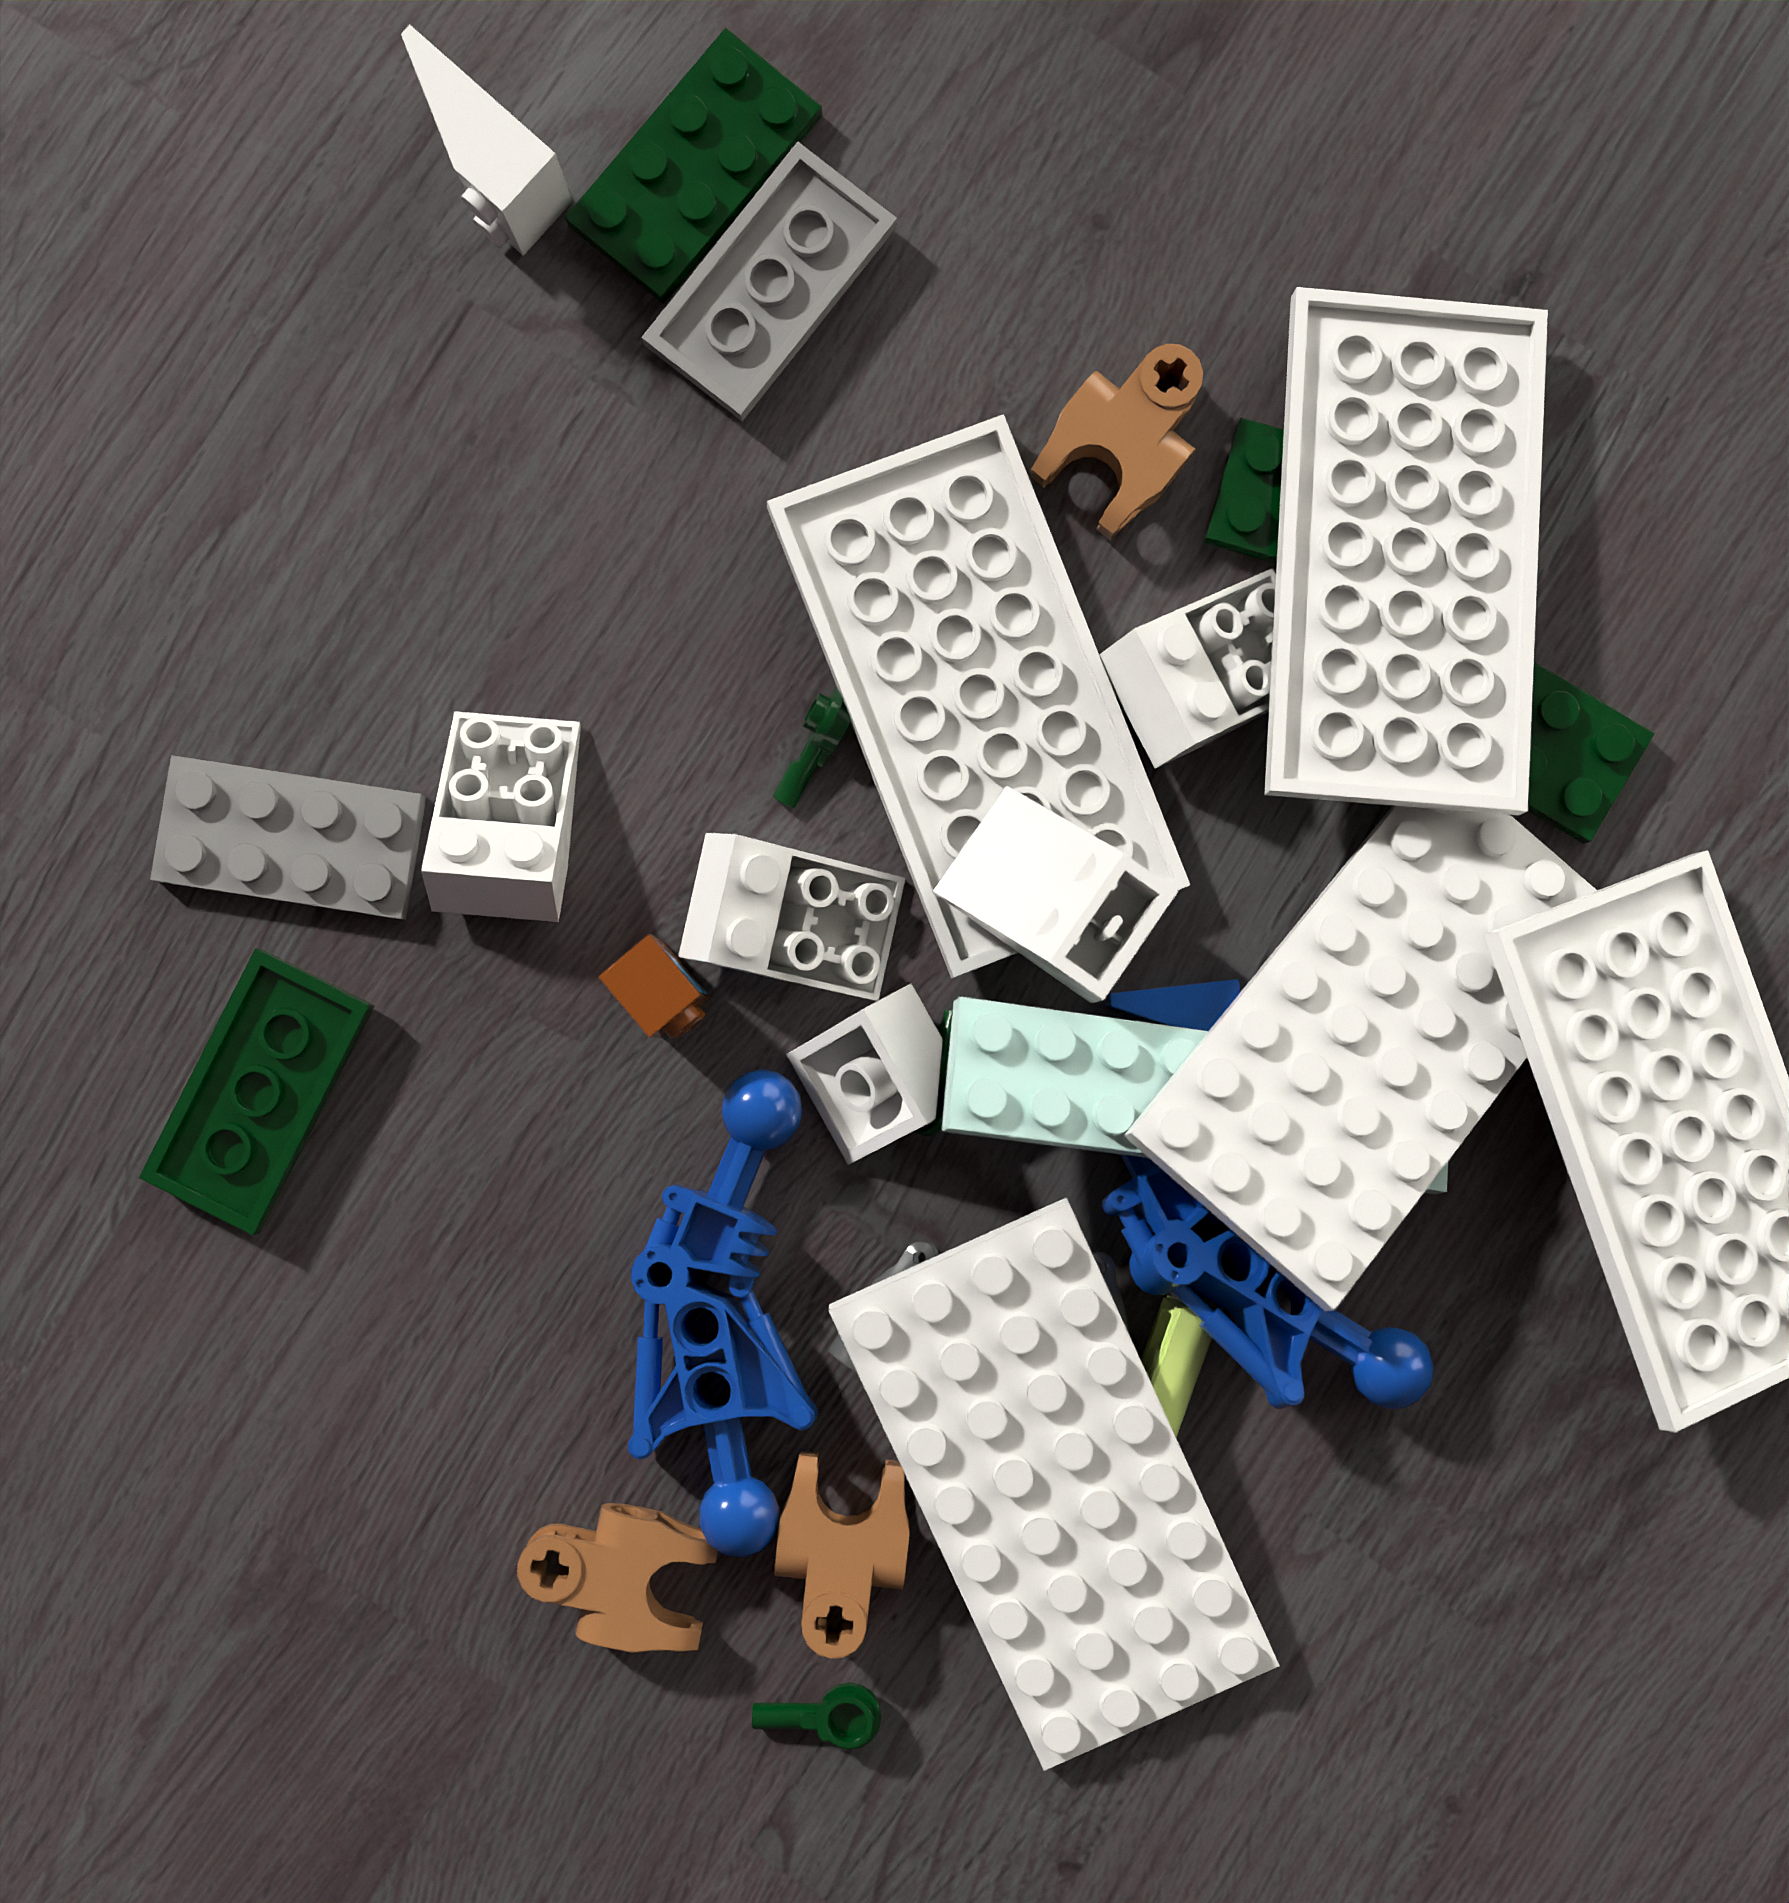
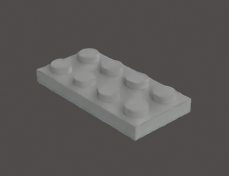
(769, 281)
(288, 837)

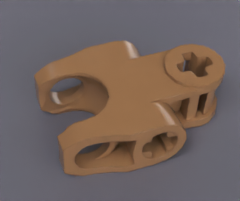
(1128, 432)
(841, 1554)
(610, 1576)

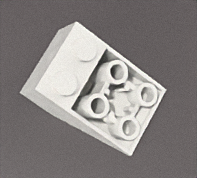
(1197, 669)
(503, 817)
(1055, 894)
(791, 915)

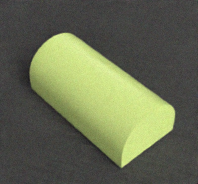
(1175, 1357)

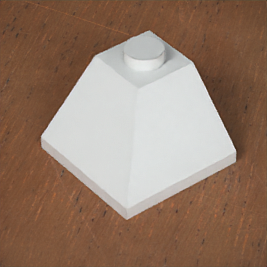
(874, 1073)

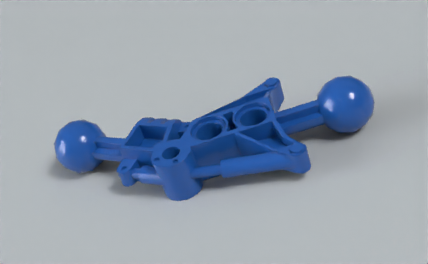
(720, 1236)
(1387, 1364)

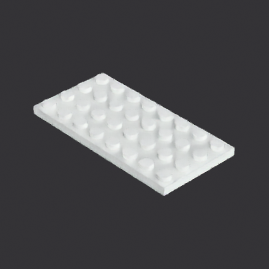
(1407, 552)
(965, 661)
(1359, 1047)
(1666, 1123)
(1053, 1484)

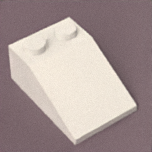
(504, 168)

